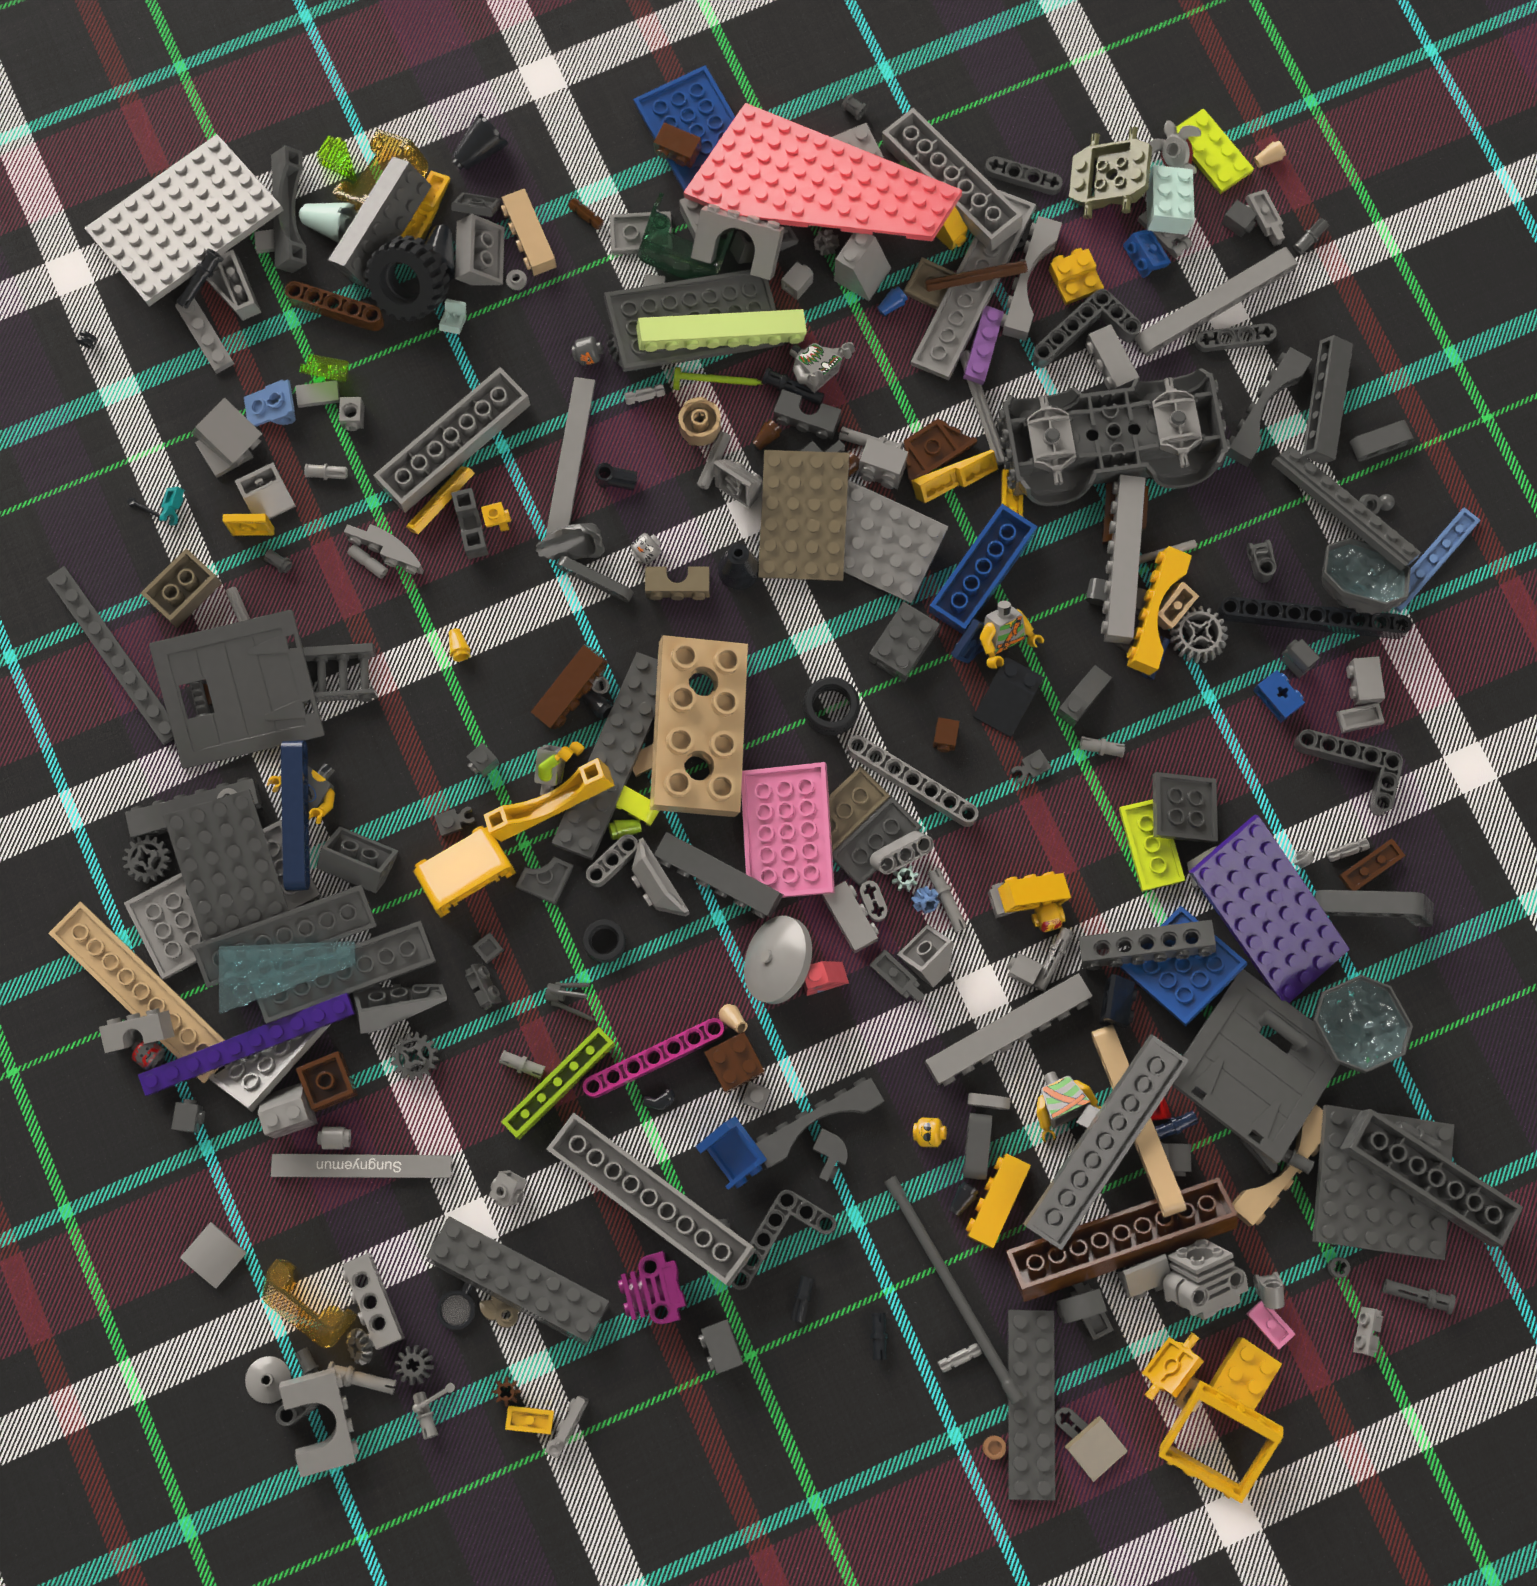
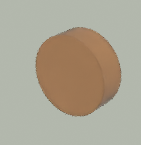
(994, 1447)

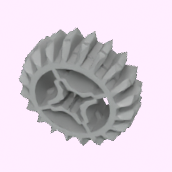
(1204, 640)

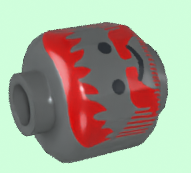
(148, 1055)

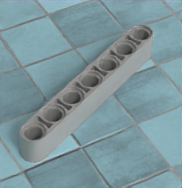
(917, 790)

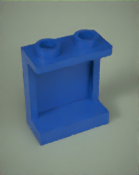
(733, 1152)

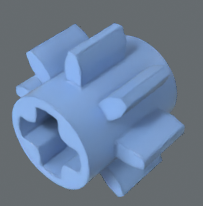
(925, 900)

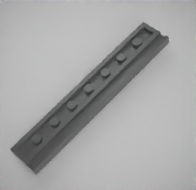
(1346, 508)

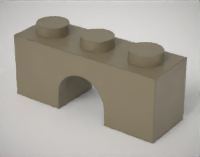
(695, 585)

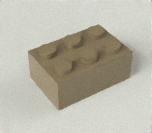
(181, 588)

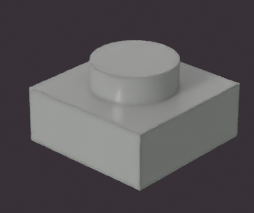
(756, 1096)

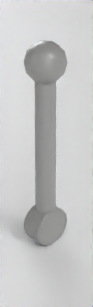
(448, 1388)

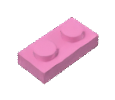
(1270, 1325)

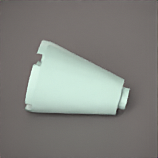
(328, 218)

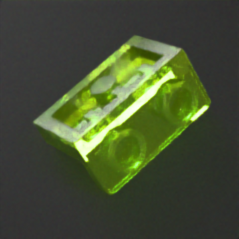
(325, 368)

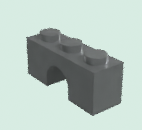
(822, 423)
(470, 523)

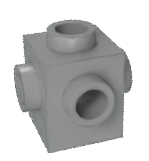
(507, 1188)

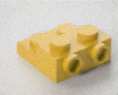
(1075, 275)

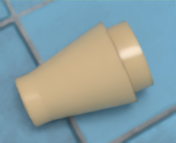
(1272, 153)
(732, 1018)

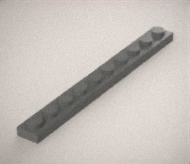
(112, 653)

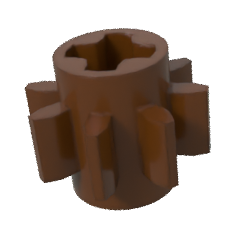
(513, 1391)

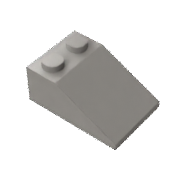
(737, 481)

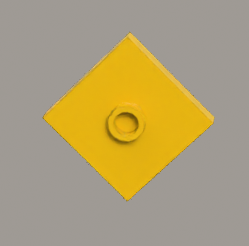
(248, 524)

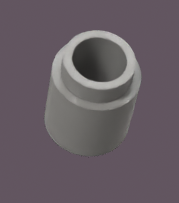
(334, 1138)

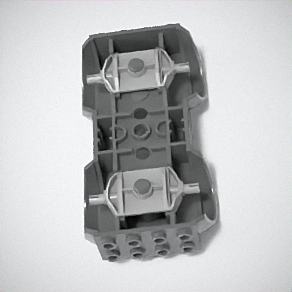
(1057, 464)

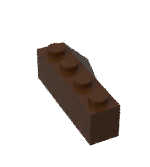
(570, 686)

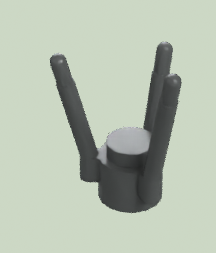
(557, 993)

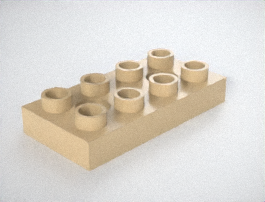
(699, 726)

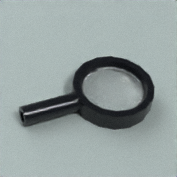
(456, 1308)

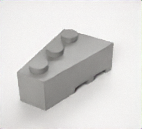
(233, 286)

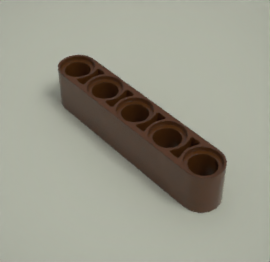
(340, 313)

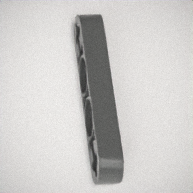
(1022, 178)
(1235, 335)
(594, 578)

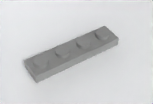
(205, 336)

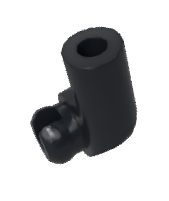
(661, 1101)

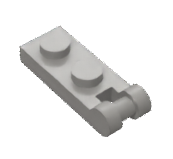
(1167, 239)

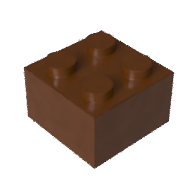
(734, 1062)
(327, 1081)

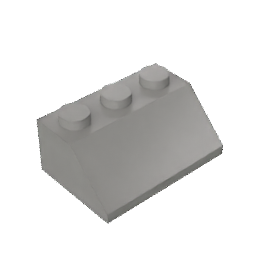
(479, 251)

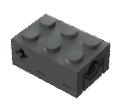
(904, 642)

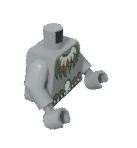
(818, 363)

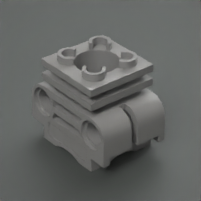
(1204, 1279)

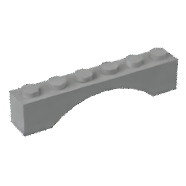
(1020, 315)

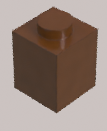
(945, 734)

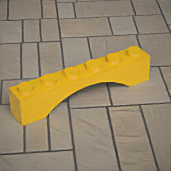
(1147, 648)
(517, 817)

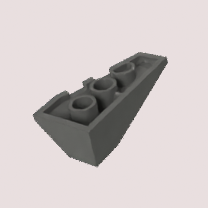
(385, 1006)

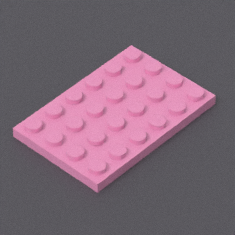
(788, 828)

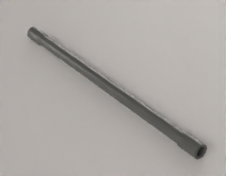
(1008, 1384)

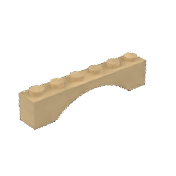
(1253, 1202)

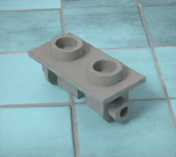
(1365, 1341)

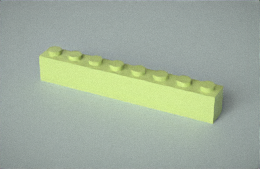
(721, 330)

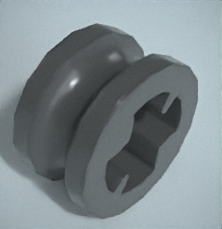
(1331, 1265)

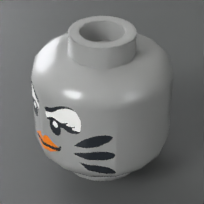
(646, 548)

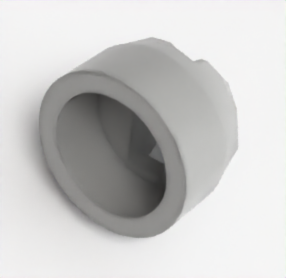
(596, 685)

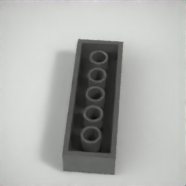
(380, 218)

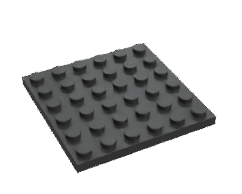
(1364, 1208)

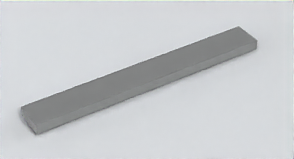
(571, 454)

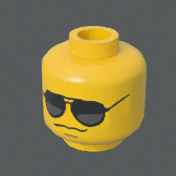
(929, 1132)

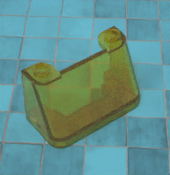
(384, 146)
(323, 1328)

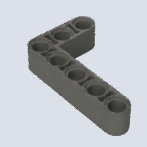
(1082, 324)
(1358, 760)
(1410, 905)
(773, 1232)

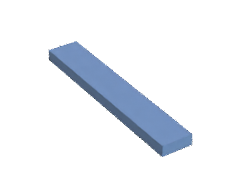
(1439, 552)

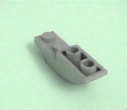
(392, 550)

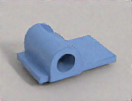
(264, 407)

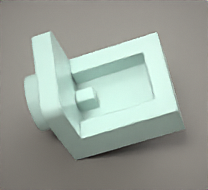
(453, 317)

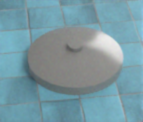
(778, 960)

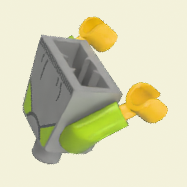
(551, 764)

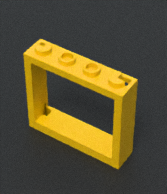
(1238, 1412)

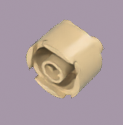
(699, 410)

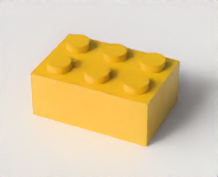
(1245, 1373)

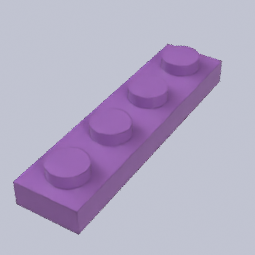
(983, 345)

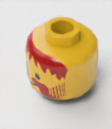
(1048, 917)

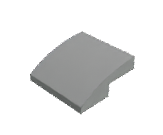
(213, 1255)

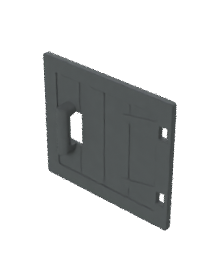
(252, 683)
(1250, 1079)

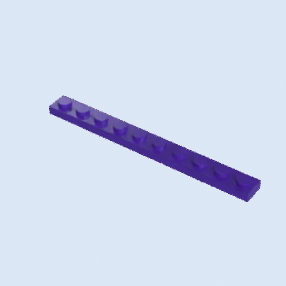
(246, 1044)

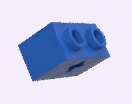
(1282, 706)

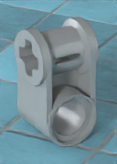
(1270, 1290)

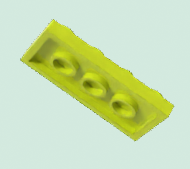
(1216, 153)
(1153, 857)

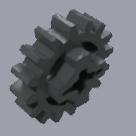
(155, 857)
(410, 1064)

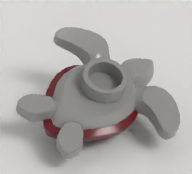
(1177, 148)

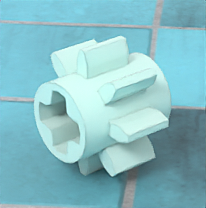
(907, 883)

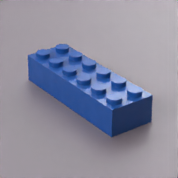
(982, 569)

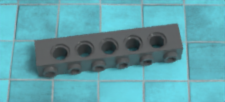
(1157, 936)

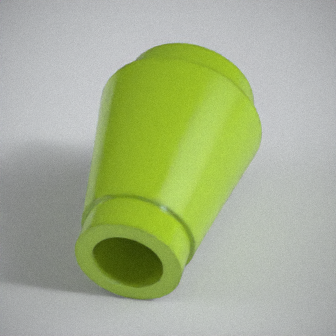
(624, 827)

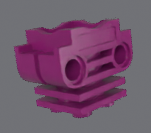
(653, 1290)

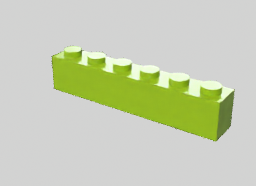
(558, 1083)

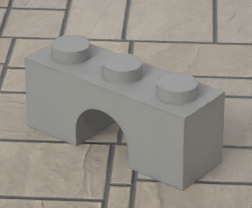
(120, 1034)

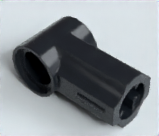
(618, 477)

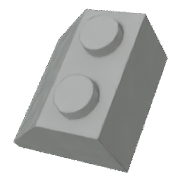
(1144, 1276)

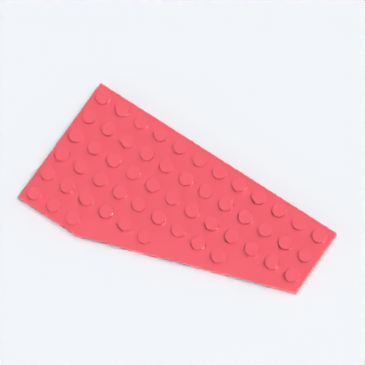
(811, 179)

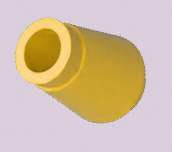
(458, 646)

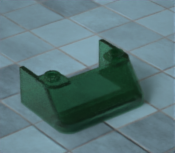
(674, 253)

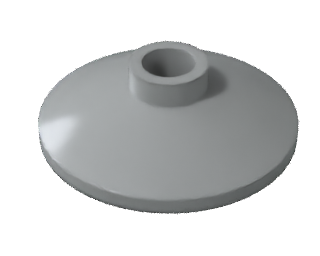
(272, 1367)

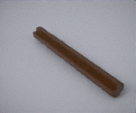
(976, 275)

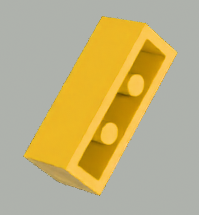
(1033, 891)

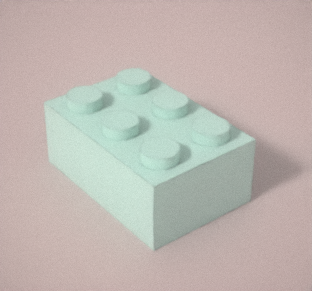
(1170, 200)

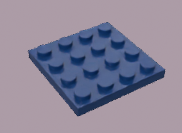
(1190, 983)

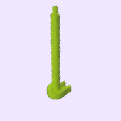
(711, 378)

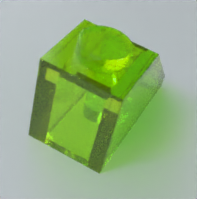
(336, 157)

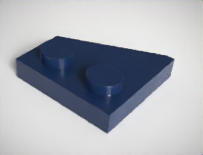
(970, 643)

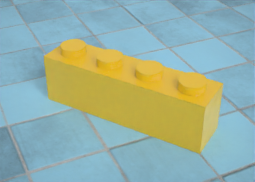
(998, 1200)

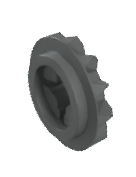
(359, 1346)

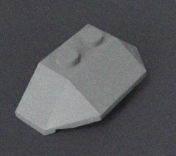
(655, 882)

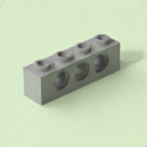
(392, 1331)

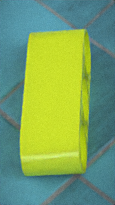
(636, 805)

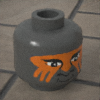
(587, 350)

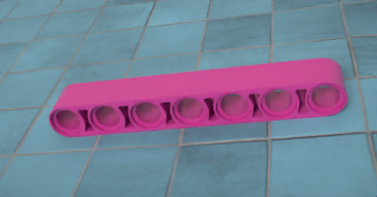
(642, 1058)

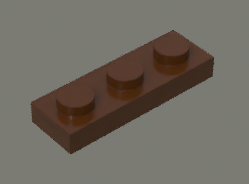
(1372, 865)

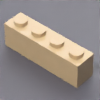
(528, 231)

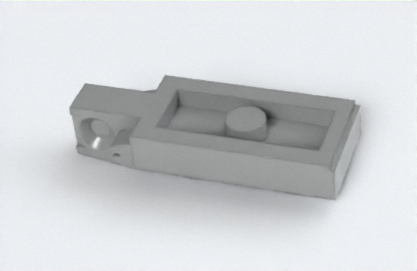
(1267, 216)
(566, 1427)

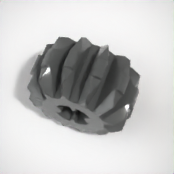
(412, 1373)

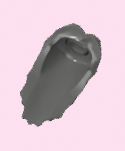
(572, 541)

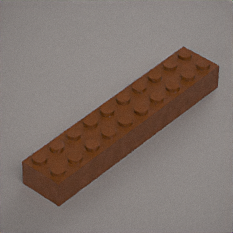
(1121, 1240)

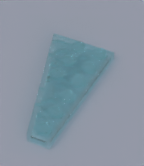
(265, 970)

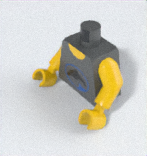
(320, 791)

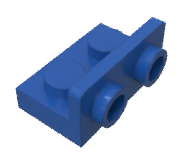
(1146, 252)

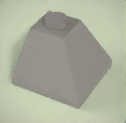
(928, 955)

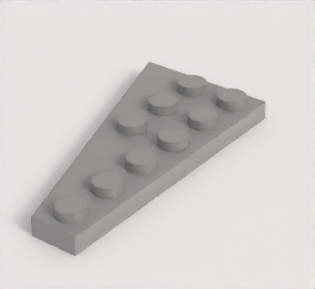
(256, 1075)

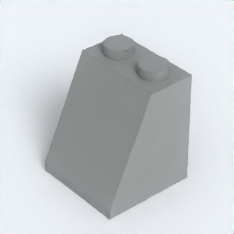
(861, 265)
(227, 433)
(286, 1112)

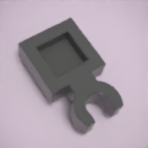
(1033, 765)
(450, 822)

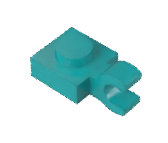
(172, 501)

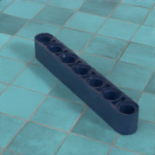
(295, 815)

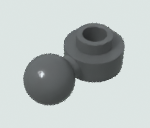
(1375, 503)

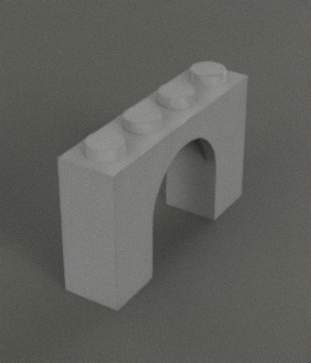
(765, 235)
(338, 1448)

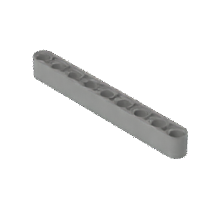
(1216, 301)

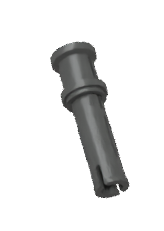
(1432, 1297)

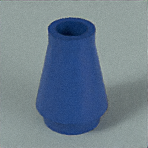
(893, 300)

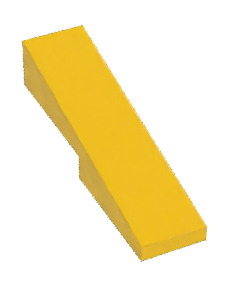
(423, 217)
(960, 473)

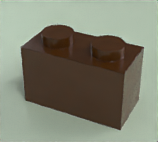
(677, 145)

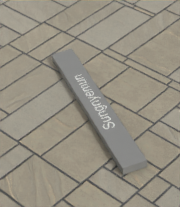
(361, 1166)

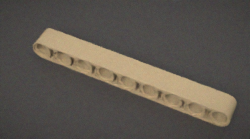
(1147, 1142)

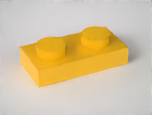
(529, 1419)

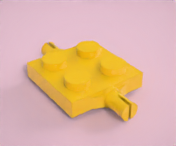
(1172, 1367)

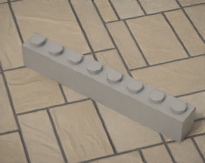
(1124, 559)
(1008, 1029)

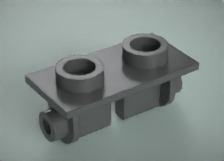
(479, 977)

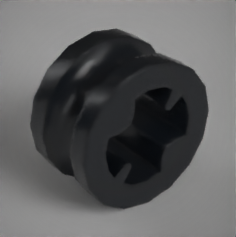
(86, 339)

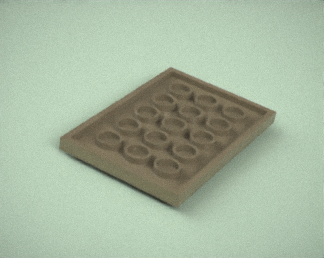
(803, 515)

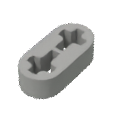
(878, 899)
(989, 1101)

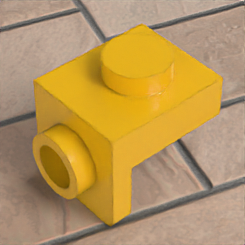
(496, 515)

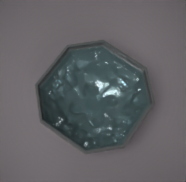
(1363, 577)
(1362, 1024)

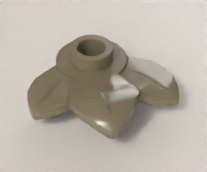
(494, 1310)

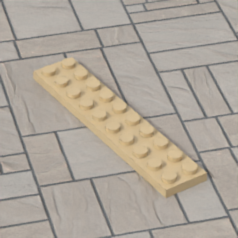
(132, 980)

